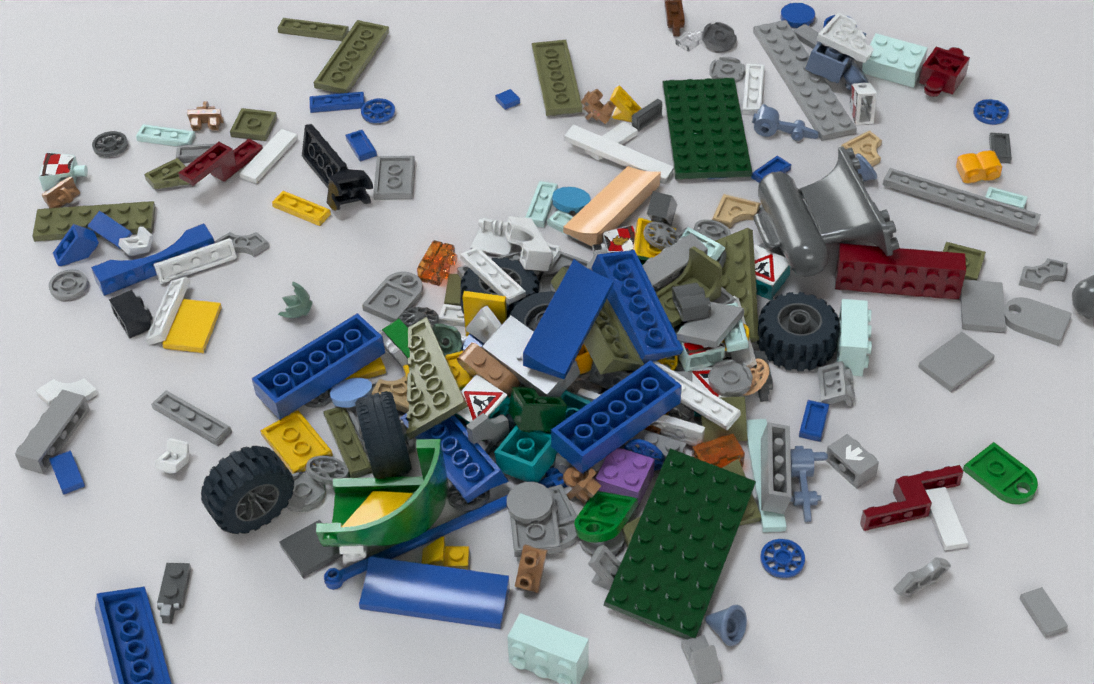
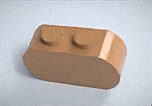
(478, 361)

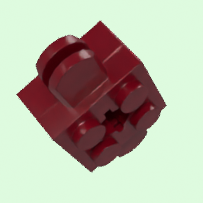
(943, 71)

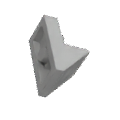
(605, 566)
(702, 660)

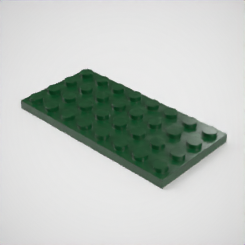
(706, 129)
(680, 545)

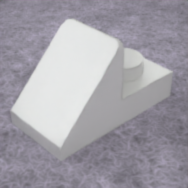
(353, 554)

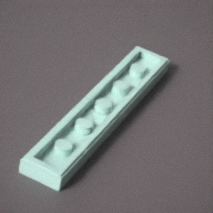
(769, 520)

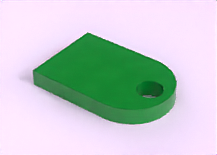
(1002, 475)
(605, 515)

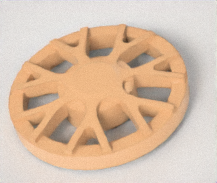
(756, 373)

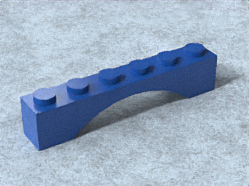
(118, 274)

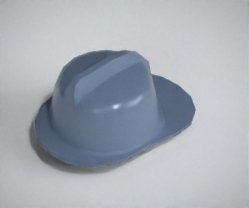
(854, 75)

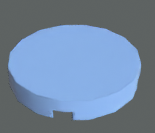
(349, 391)

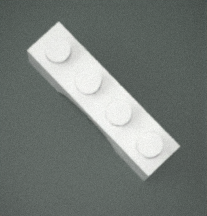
(535, 250)

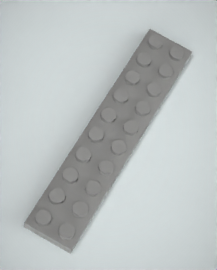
(808, 89)

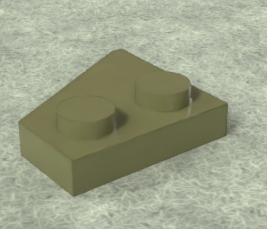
(166, 175)

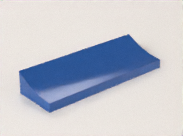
(638, 306)
(567, 321)
(466, 463)
(435, 592)
(130, 637)

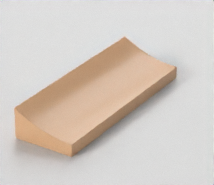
(612, 205)

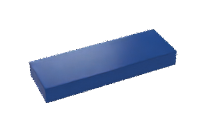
(336, 102)

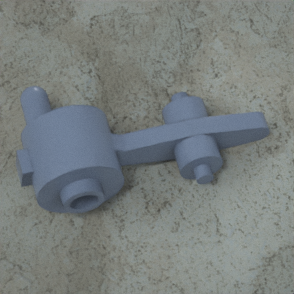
(767, 123)
(803, 466)

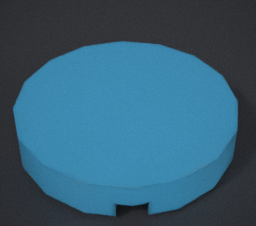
(570, 199)

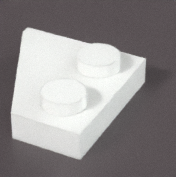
(483, 324)

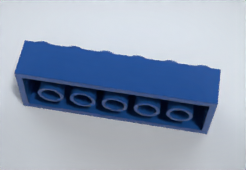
(318, 366)
(615, 416)

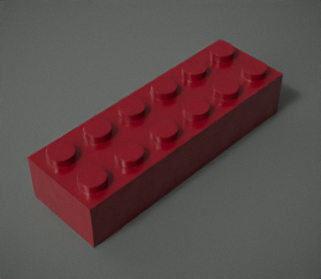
(903, 273)

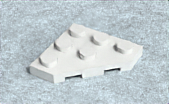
(845, 38)

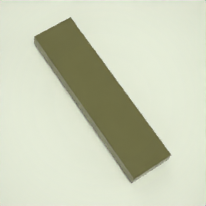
(313, 29)
(347, 442)

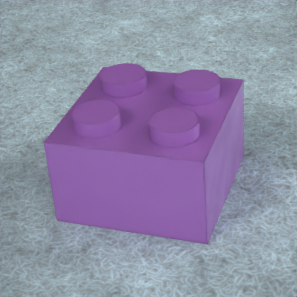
(626, 474)

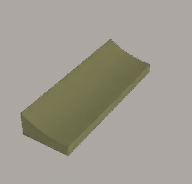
(607, 339)

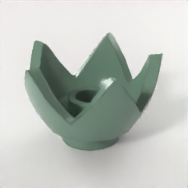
(297, 304)
(444, 331)

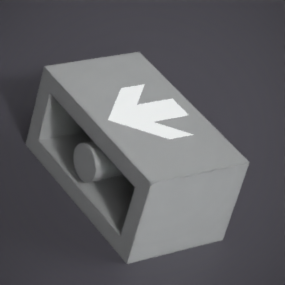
(852, 461)

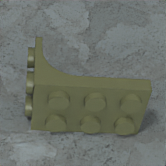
(699, 269)

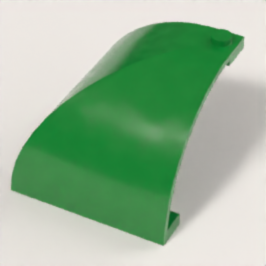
(402, 524)

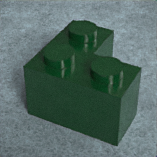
(535, 412)

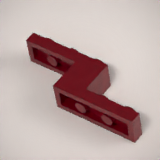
(220, 162)
(911, 497)

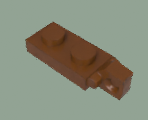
(674, 15)

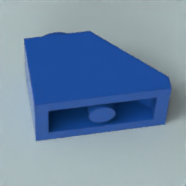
(75, 245)

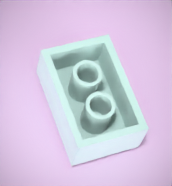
(895, 60)
(854, 335)
(548, 650)

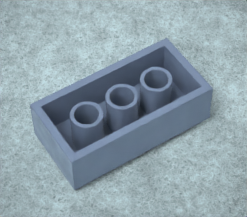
(828, 62)

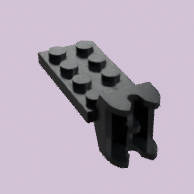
(342, 183)

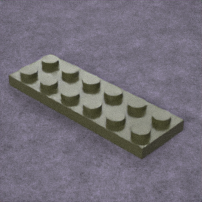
(351, 57)
(556, 77)
(56, 222)

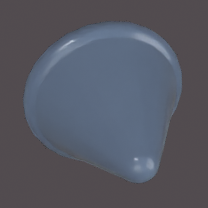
(866, 170)
(729, 624)

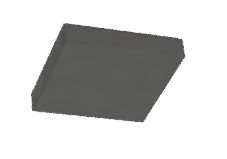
(306, 550)

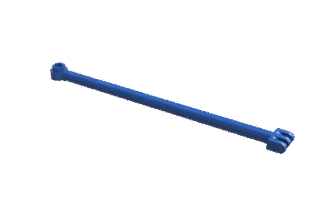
(552, 479)

